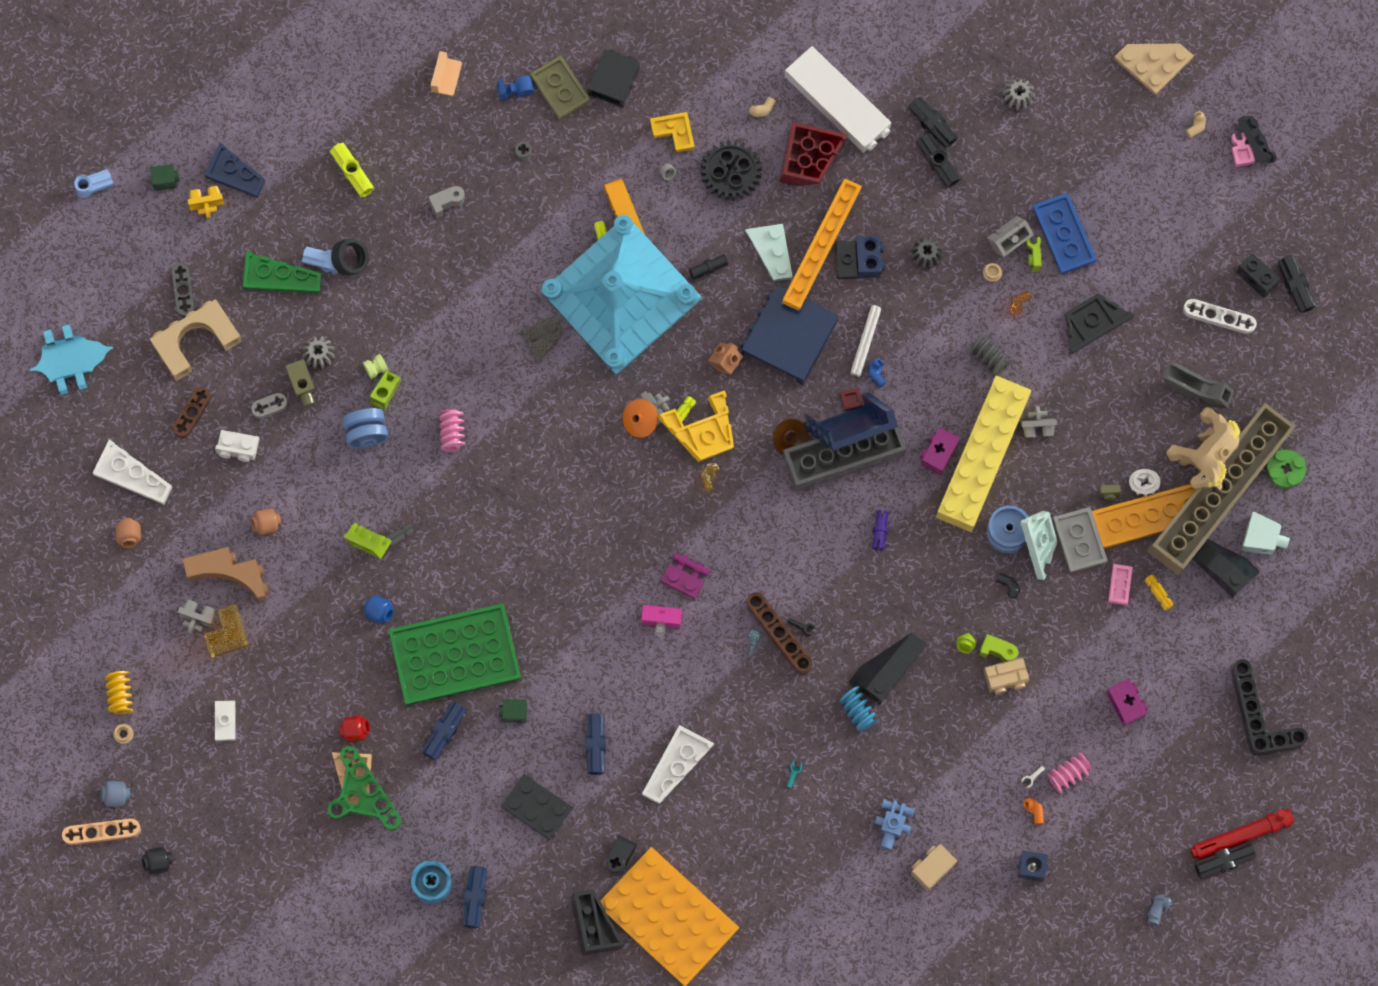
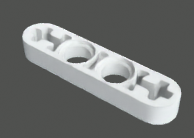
(1219, 318)

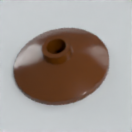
(797, 432)

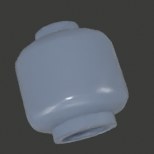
(114, 794)

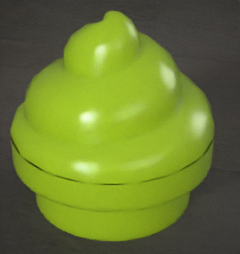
(966, 643)

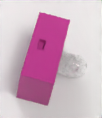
(661, 618)

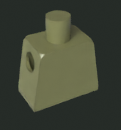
(299, 374)

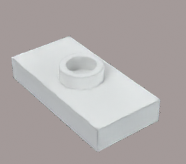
(225, 721)

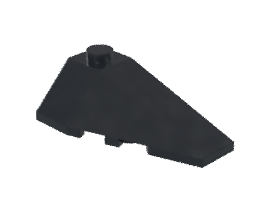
(1225, 567)

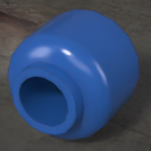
(378, 609)

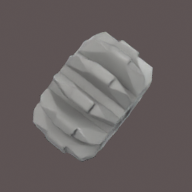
(1012, 97)
(317, 359)

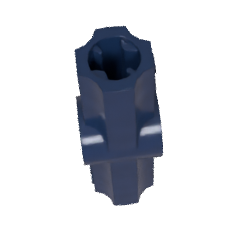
(444, 730)
(595, 744)
(474, 897)

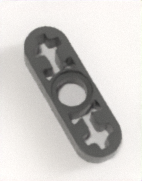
(186, 276)

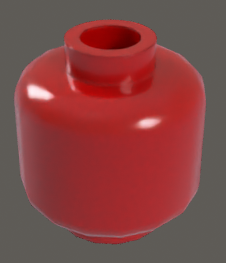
(354, 728)

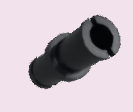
(708, 266)

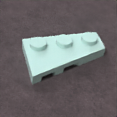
(772, 249)

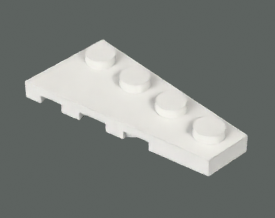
(125, 471)
(677, 761)

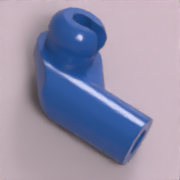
(875, 371)

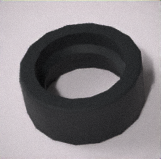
(337, 256)

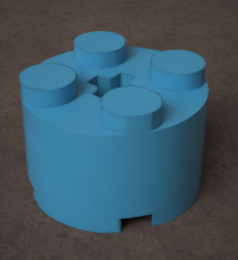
(428, 893)

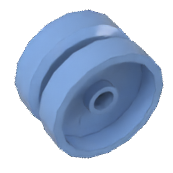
(365, 428)
(999, 536)

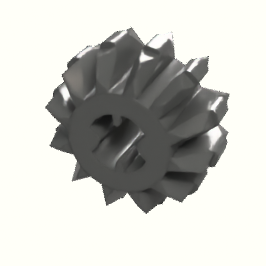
(920, 257)

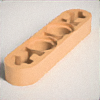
(101, 831)

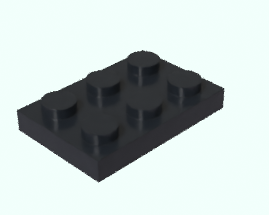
(537, 807)

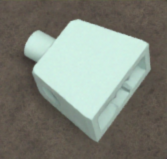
(1263, 535)

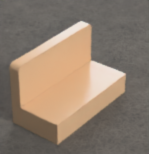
(445, 75)

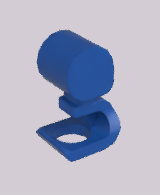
(521, 86)

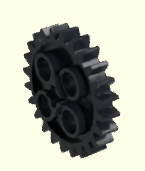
(747, 176)

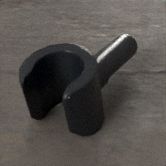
(801, 626)

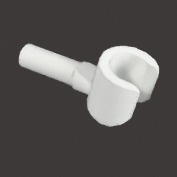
(1032, 777)

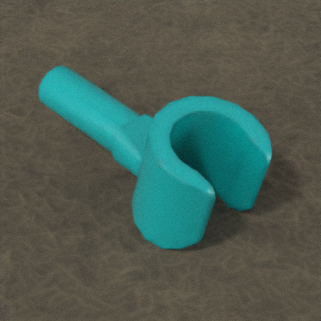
(794, 771)

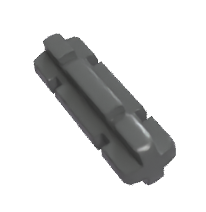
(400, 534)

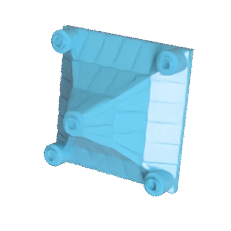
(621, 294)

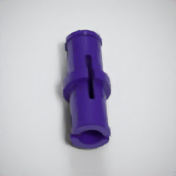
(880, 530)

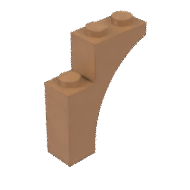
(220, 565)

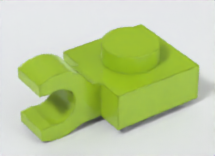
(1034, 258)

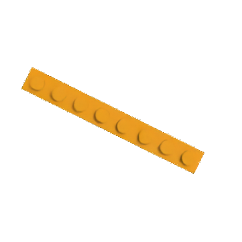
(821, 244)

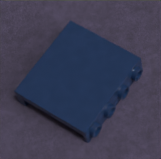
(789, 337)
(853, 425)

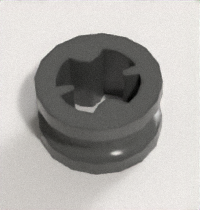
(528, 147)

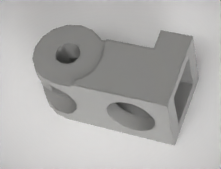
(445, 199)

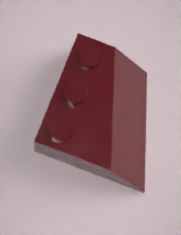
(809, 154)

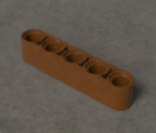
(777, 624)

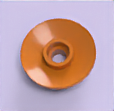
(647, 418)

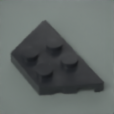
(1093, 320)

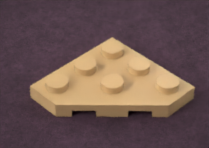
(1154, 63)

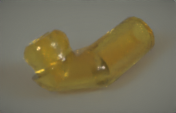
(707, 476)

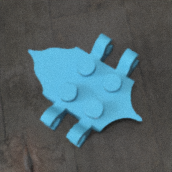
(69, 358)

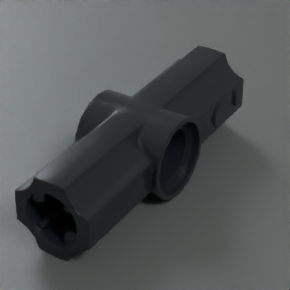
(933, 122)
(932, 151)
(1296, 283)
(1225, 860)

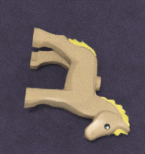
(1213, 452)

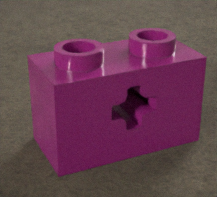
(937, 462)
(1127, 713)

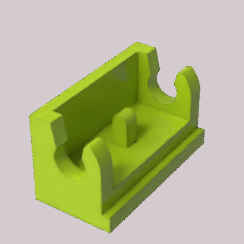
(367, 540)

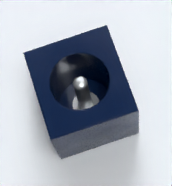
(1032, 866)

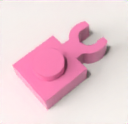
(1242, 153)

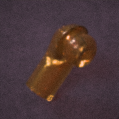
(1017, 302)

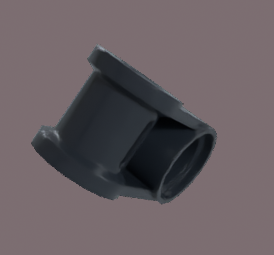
(622, 853)

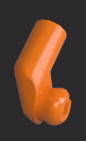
(1036, 809)

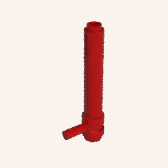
(1271, 823)

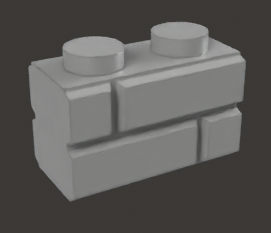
(1010, 236)

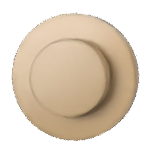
(992, 272)

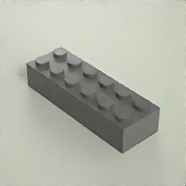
(816, 463)

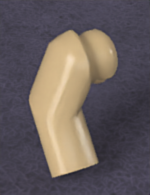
(762, 110)
(1198, 125)

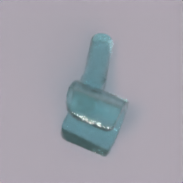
(755, 637)

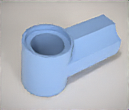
(95, 183)
(319, 259)

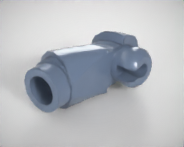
(1155, 912)

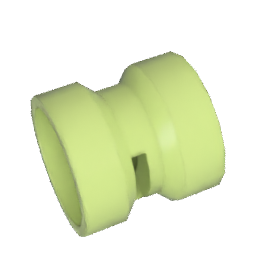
(375, 366)

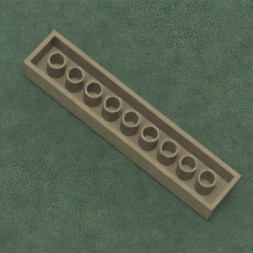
(1209, 504)

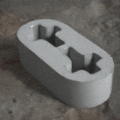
(271, 410)

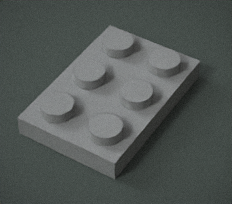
(1080, 540)

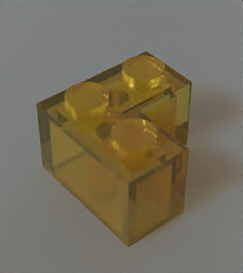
(230, 636)

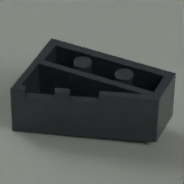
(593, 926)

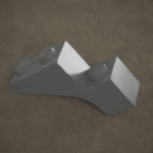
(1193, 385)

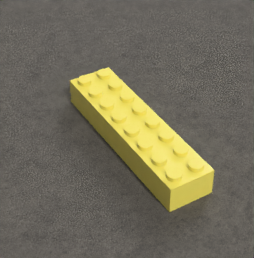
(983, 454)

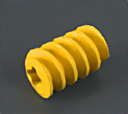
(117, 692)

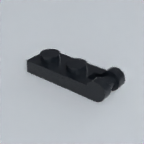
(1256, 140)

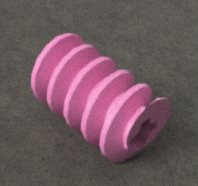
(450, 430)
(1070, 771)

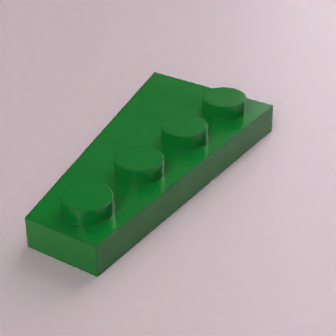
(271, 275)

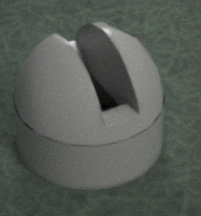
(672, 171)

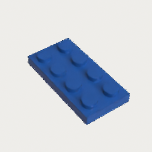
(1064, 233)

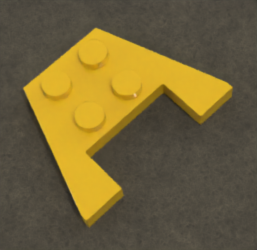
(704, 437)

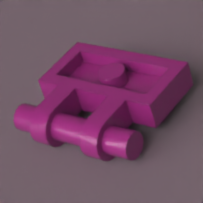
(683, 581)

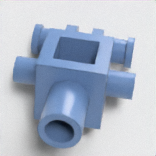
(893, 823)

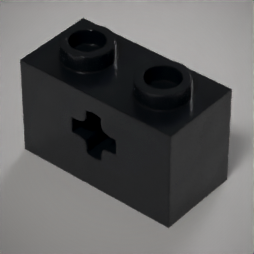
(1258, 275)

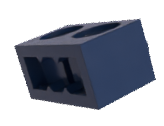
(865, 256)

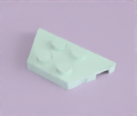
(1040, 540)

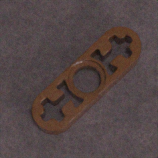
(189, 427)

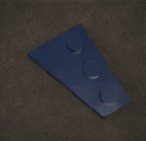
(232, 172)

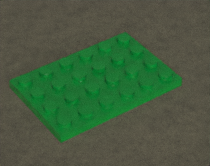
(454, 654)

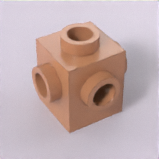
(725, 358)

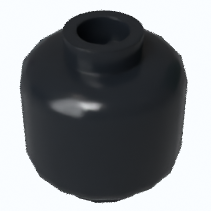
(156, 860)

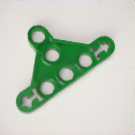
(367, 802)

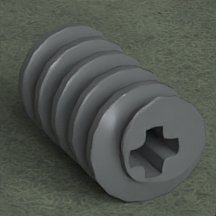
(989, 355)

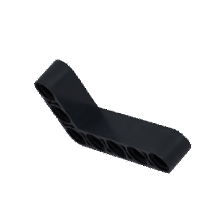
(1256, 716)

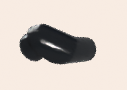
(1011, 583)

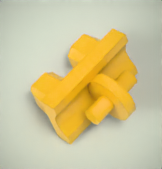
(205, 204)

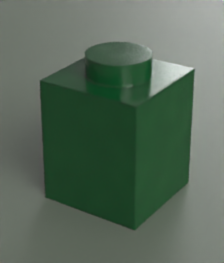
(164, 177)
(513, 711)

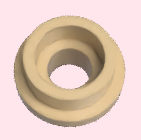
(123, 727)

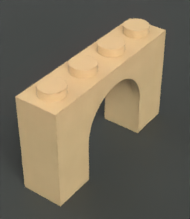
(208, 317)

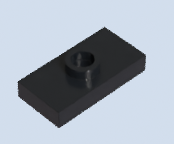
(846, 259)

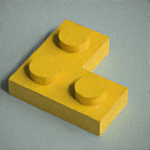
(674, 125)

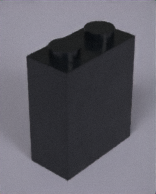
(614, 78)

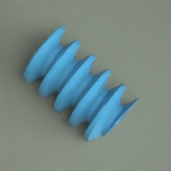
(858, 709)

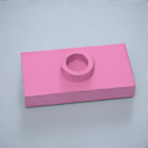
(1120, 584)

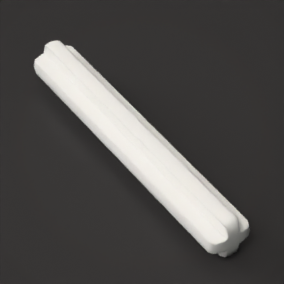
(865, 341)

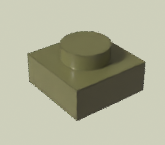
(1109, 492)

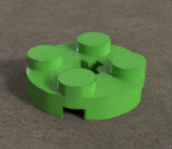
(1296, 464)

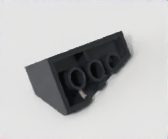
(885, 670)

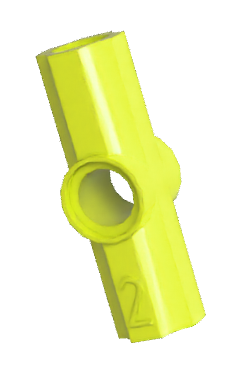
(358, 178)

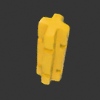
(1159, 592)

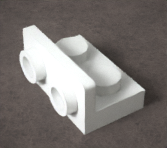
(237, 445)

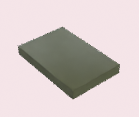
(560, 87)

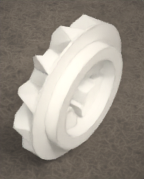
(1140, 477)

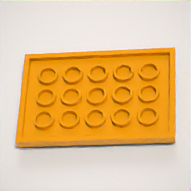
(668, 916)

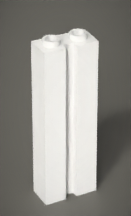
(838, 100)

